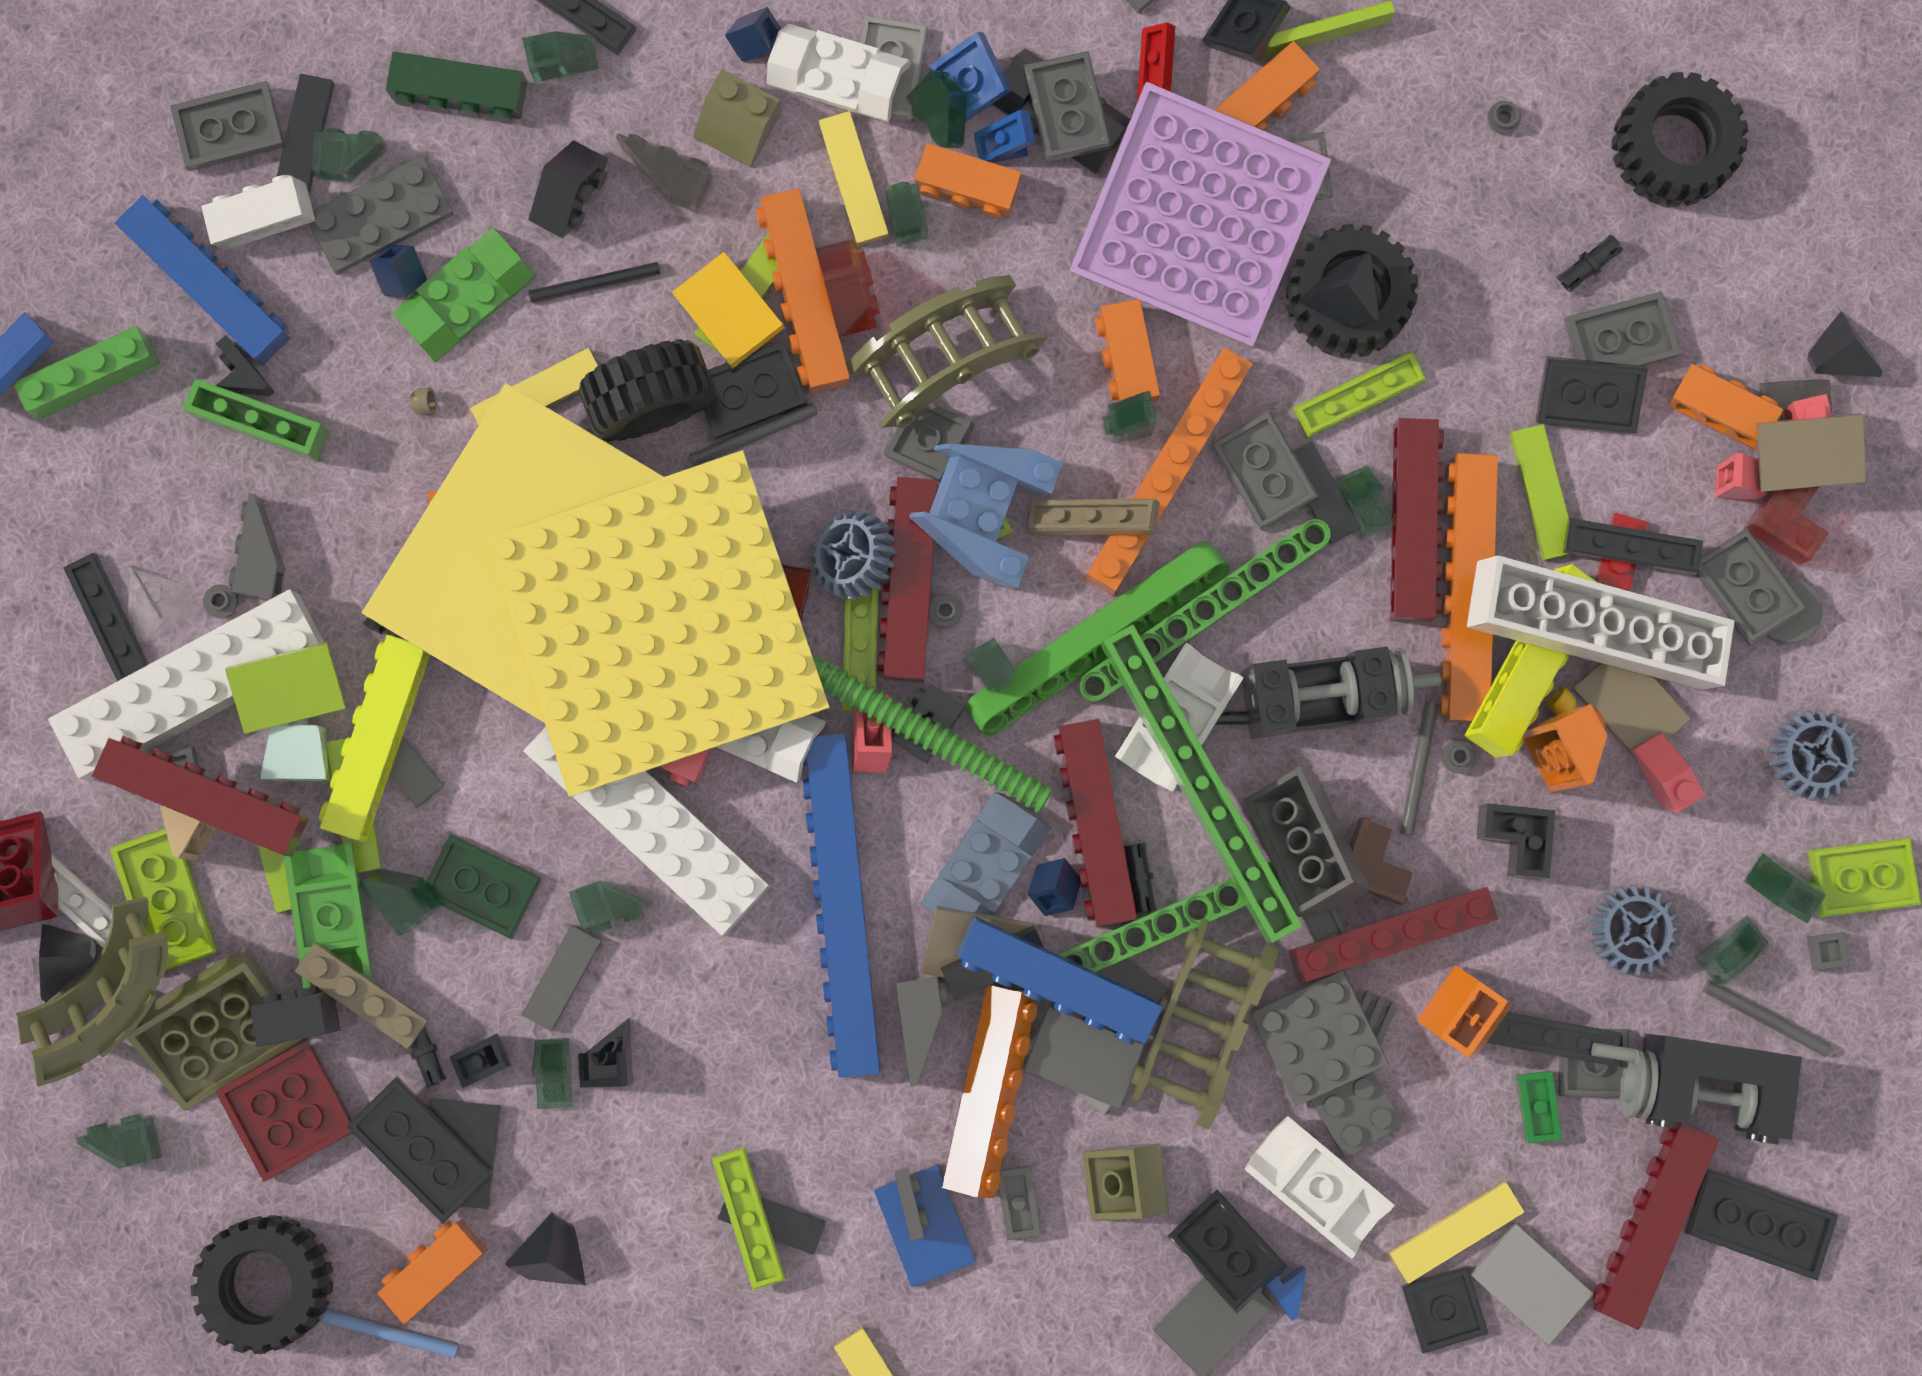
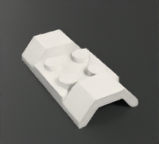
(835, 71)
(1202, 695)
(780, 747)
(1318, 1186)

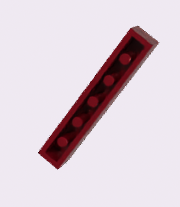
(1415, 520)
(909, 583)
(199, 796)
(1096, 823)
(1393, 934)
(1655, 1224)

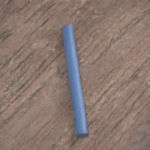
(390, 1333)

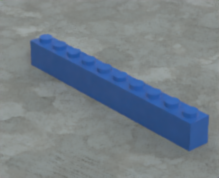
(842, 908)

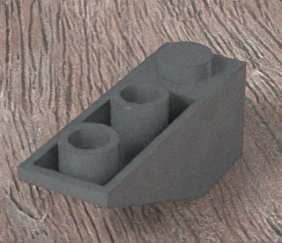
(259, 563)

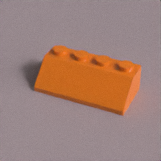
(1568, 747)

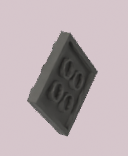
(1319, 1038)

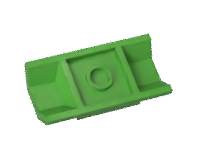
(463, 294)
(328, 904)

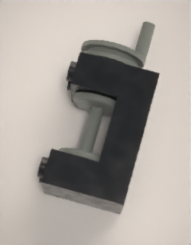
(1330, 692)
(1665, 1084)

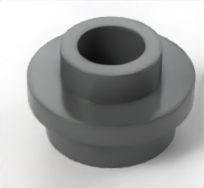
(1507, 108)
(229, 605)
(951, 620)
(1448, 756)

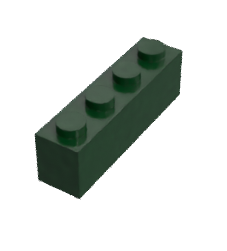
(456, 86)

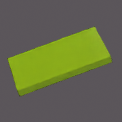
(174, 903)

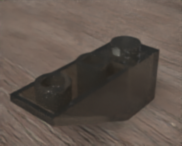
(675, 178)

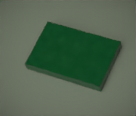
(482, 886)

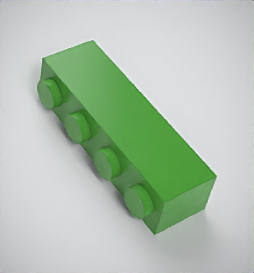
(86, 373)
(256, 420)

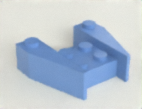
(975, 503)

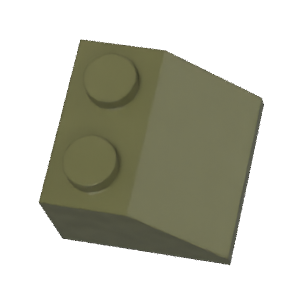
(737, 118)
(1125, 1182)

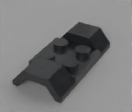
(1020, 99)

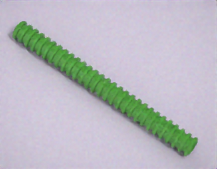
(932, 736)

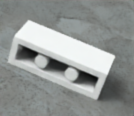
(258, 212)

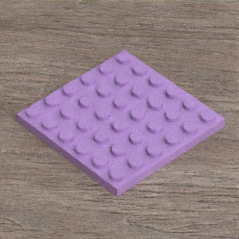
(1199, 214)

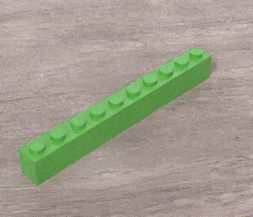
(1200, 784)

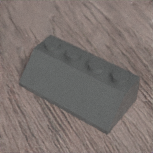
(1306, 843)

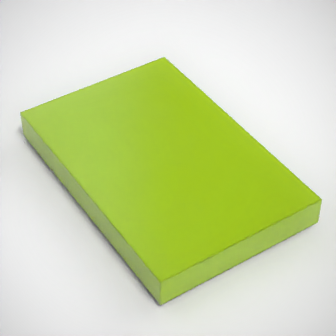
(285, 687)
(1865, 877)

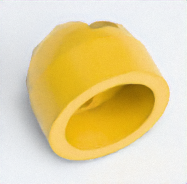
(1561, 701)

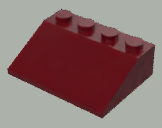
(26, 872)

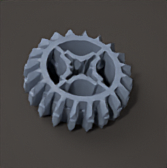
(852, 575)
(1828, 760)
(1644, 941)

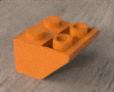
(1464, 1012)

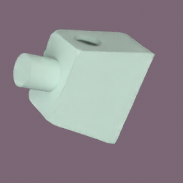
(296, 753)

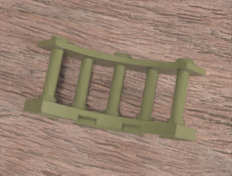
(929, 318)
(128, 961)
(1232, 1032)

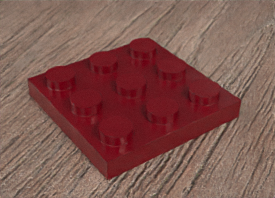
(285, 1110)

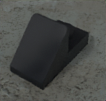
(245, 377)
(480, 1060)

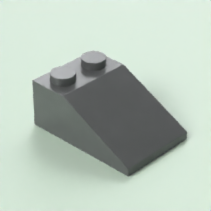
(920, 1013)

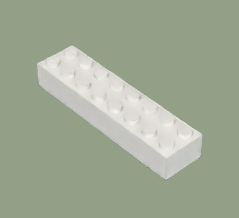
(1600, 623)
(181, 685)
(667, 841)

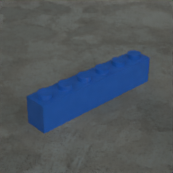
(202, 280)
(1058, 980)

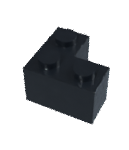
(566, 187)
(1528, 833)
(295, 1018)

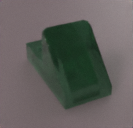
(1365, 500)
(553, 1073)

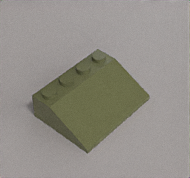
(205, 1030)

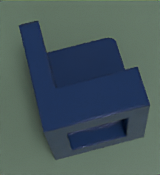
(753, 34)
(398, 270)
(1054, 887)

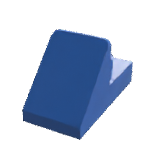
(1005, 138)
(1289, 1291)

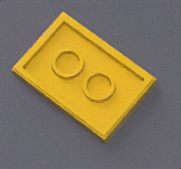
(728, 310)

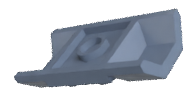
(987, 859)

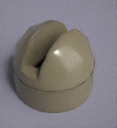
(423, 401)

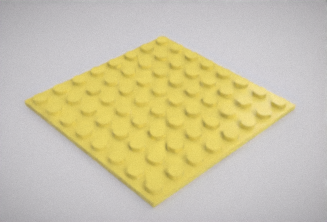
(510, 474)
(656, 623)

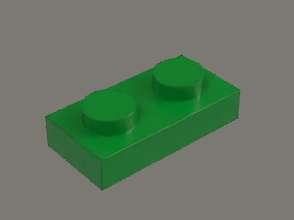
(1539, 1107)

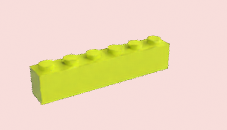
(1517, 693)
(375, 738)

